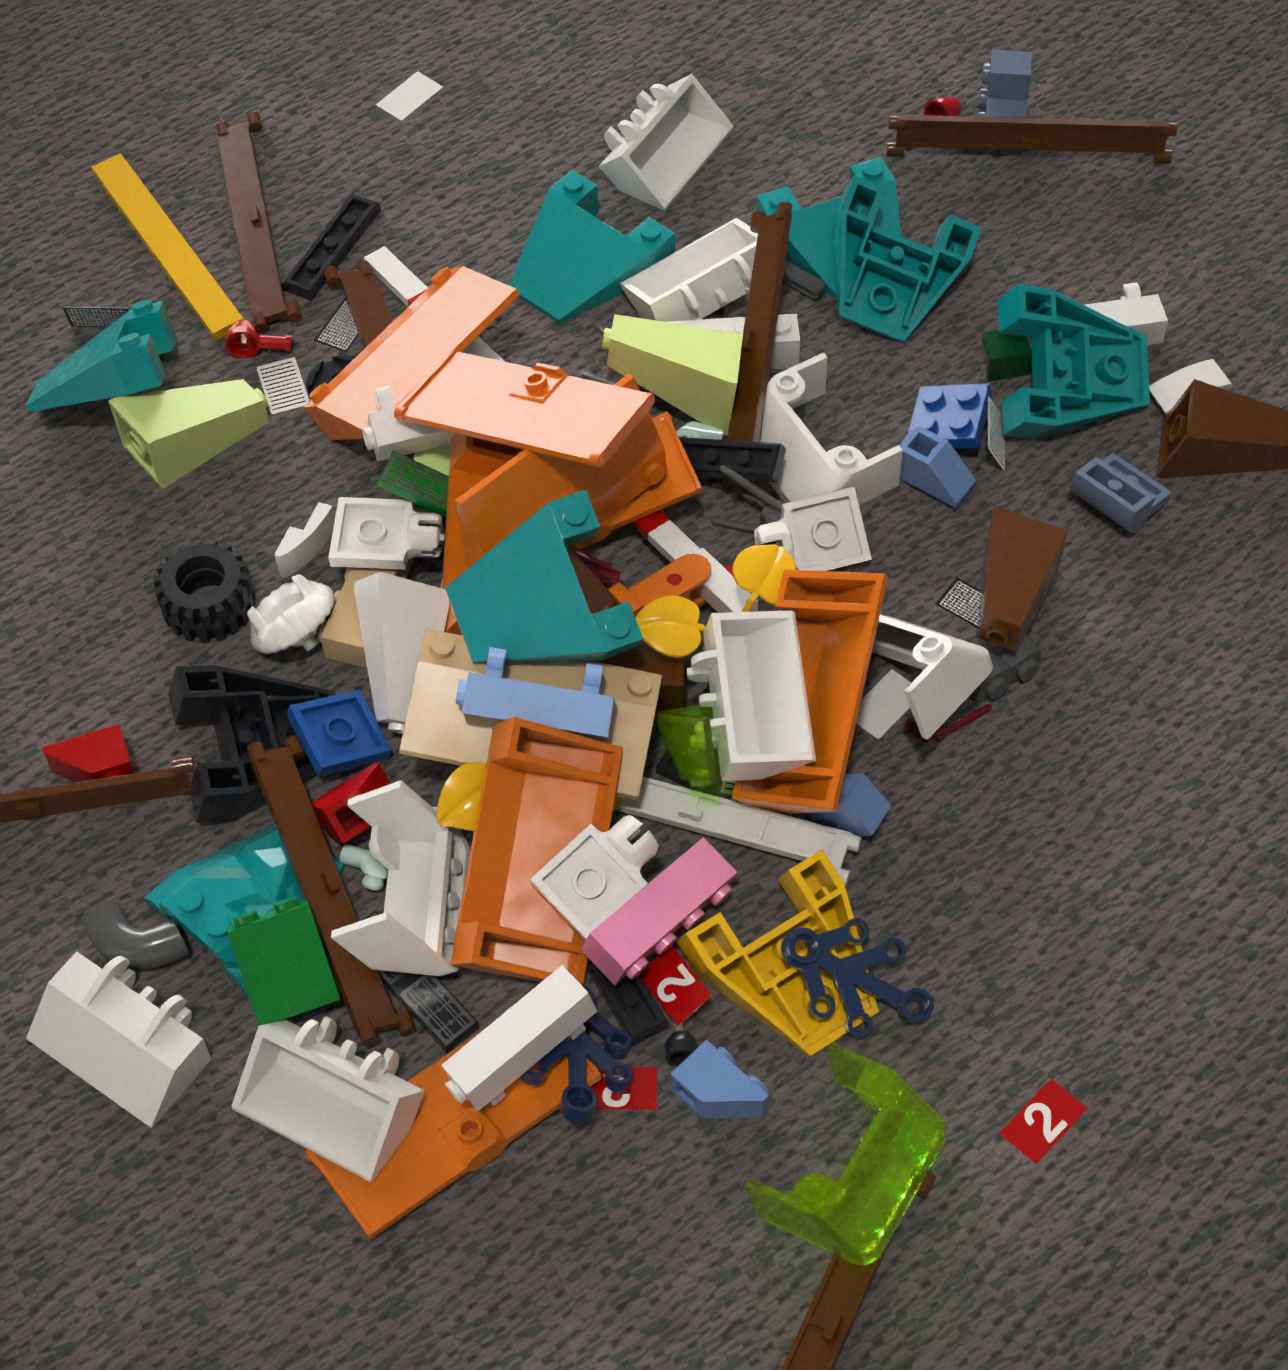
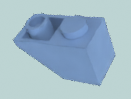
(935, 467)
(859, 807)
(717, 1087)

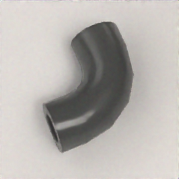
(142, 947)

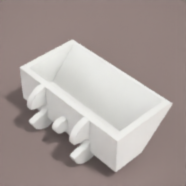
(665, 142)
(696, 277)
(755, 693)
(118, 1037)
(327, 1095)

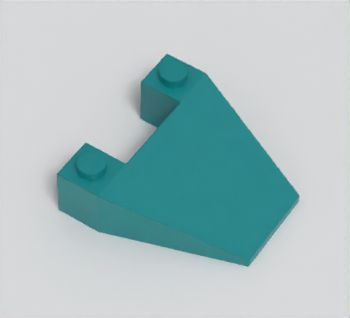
(812, 228)
(578, 259)
(884, 277)
(113, 363)
(1080, 364)
(530, 599)

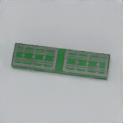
(415, 483)

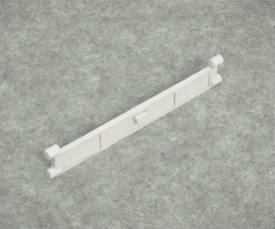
(741, 823)

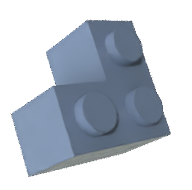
(1007, 84)

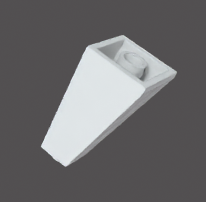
(392, 627)

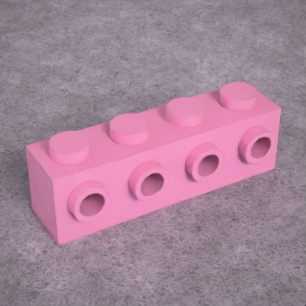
(659, 911)

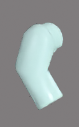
(699, 430)
(363, 859)

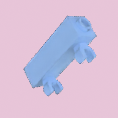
(548, 705)

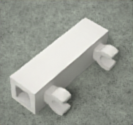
(1136, 312)
(389, 434)
(518, 1040)

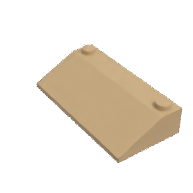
(443, 734)

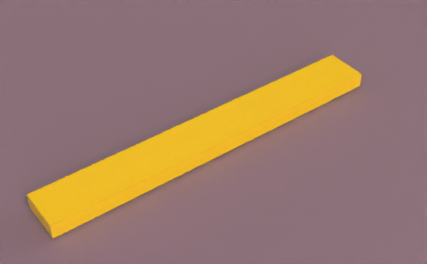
(167, 246)

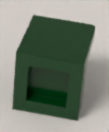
(1007, 355)

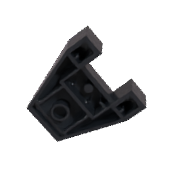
(243, 711)

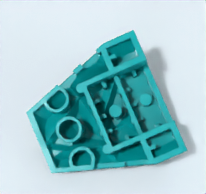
(224, 885)

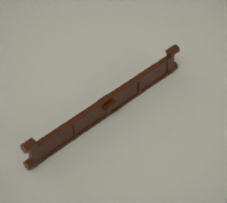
(1032, 134)
(253, 225)
(363, 300)
(759, 325)
(97, 793)
(323, 888)
(836, 1308)

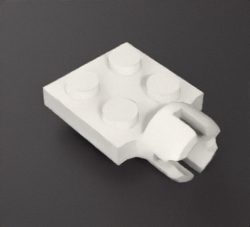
(820, 531)
(383, 533)
(596, 873)

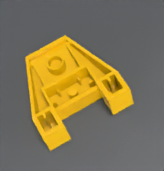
(759, 976)

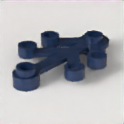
(849, 974)
(579, 1049)

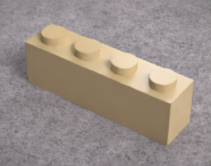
(342, 631)

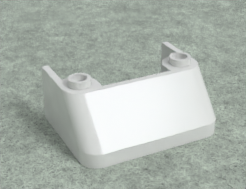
(806, 465)
(949, 668)
(422, 888)

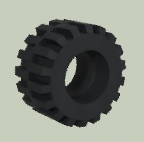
(211, 613)

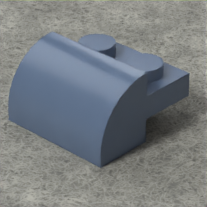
(1119, 491)

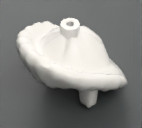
(290, 616)

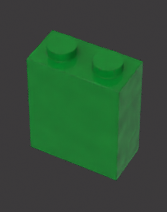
(282, 961)

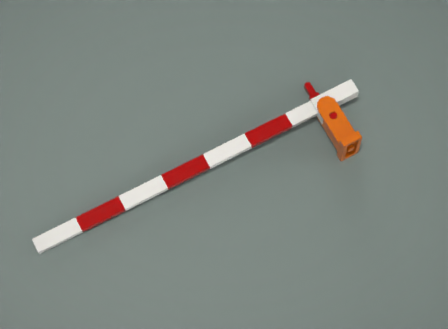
(691, 571)

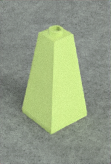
(680, 364)
(186, 426)

